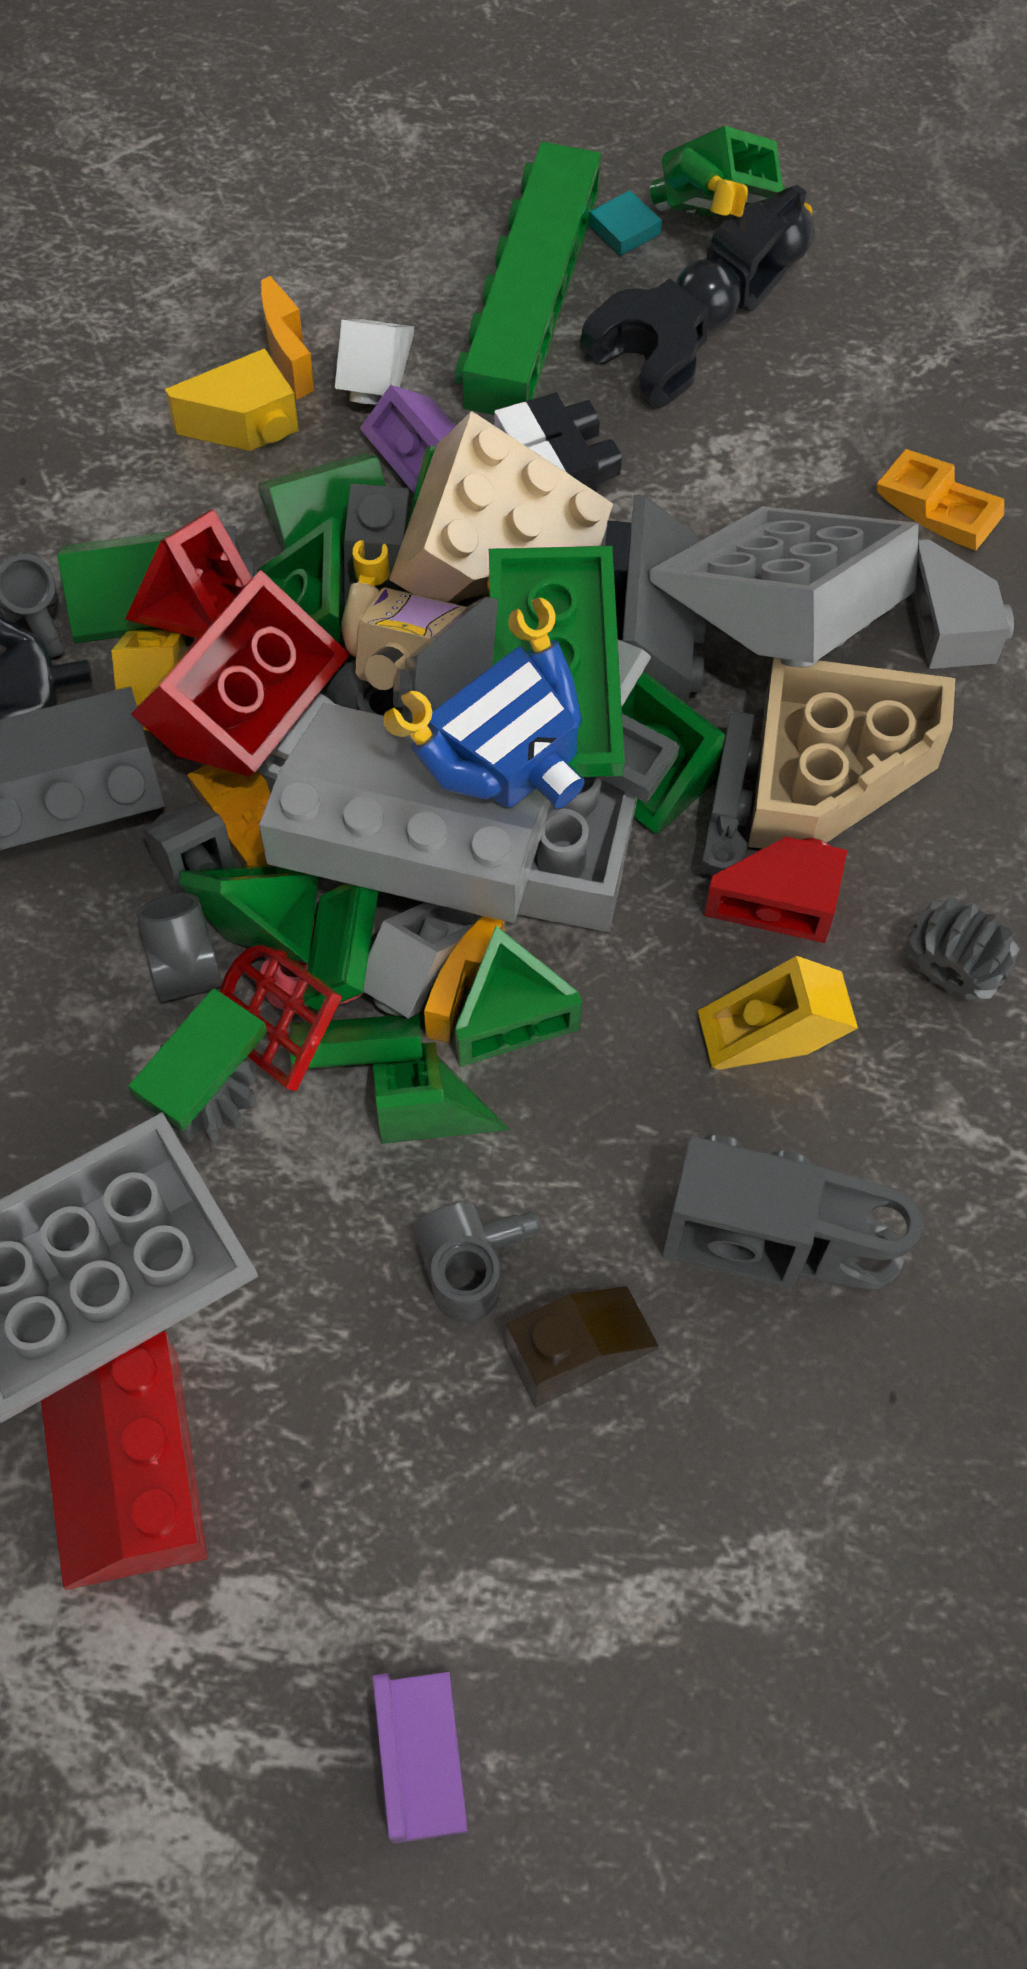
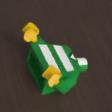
(719, 174)

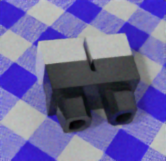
(560, 437)

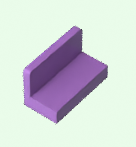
(403, 428)
(419, 1757)

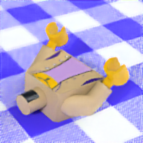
(387, 624)

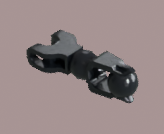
(674, 319)

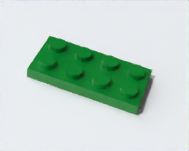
(583, 596)

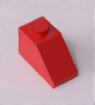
(781, 888)

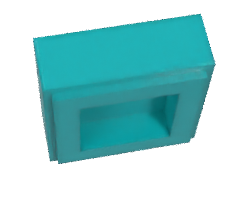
(625, 223)

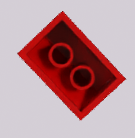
(242, 681)
(123, 1469)

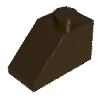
(577, 1341)

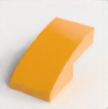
(286, 338)
(930, 496)
(240, 804)
(454, 978)

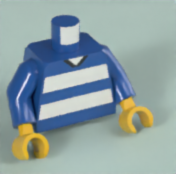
(505, 728)

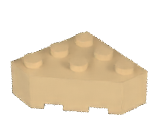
(488, 495)
(843, 745)

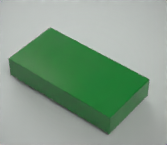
(341, 942)
(363, 1041)
(197, 1059)

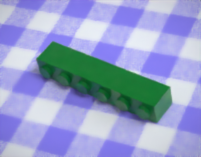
(531, 279)

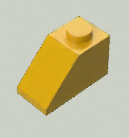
(235, 404)
(144, 658)
(778, 1015)

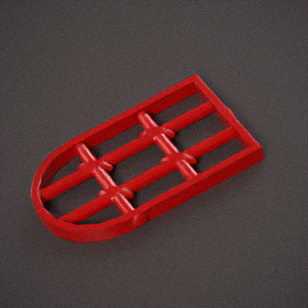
(292, 1004)

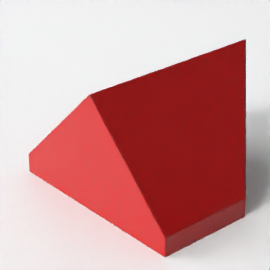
(190, 578)

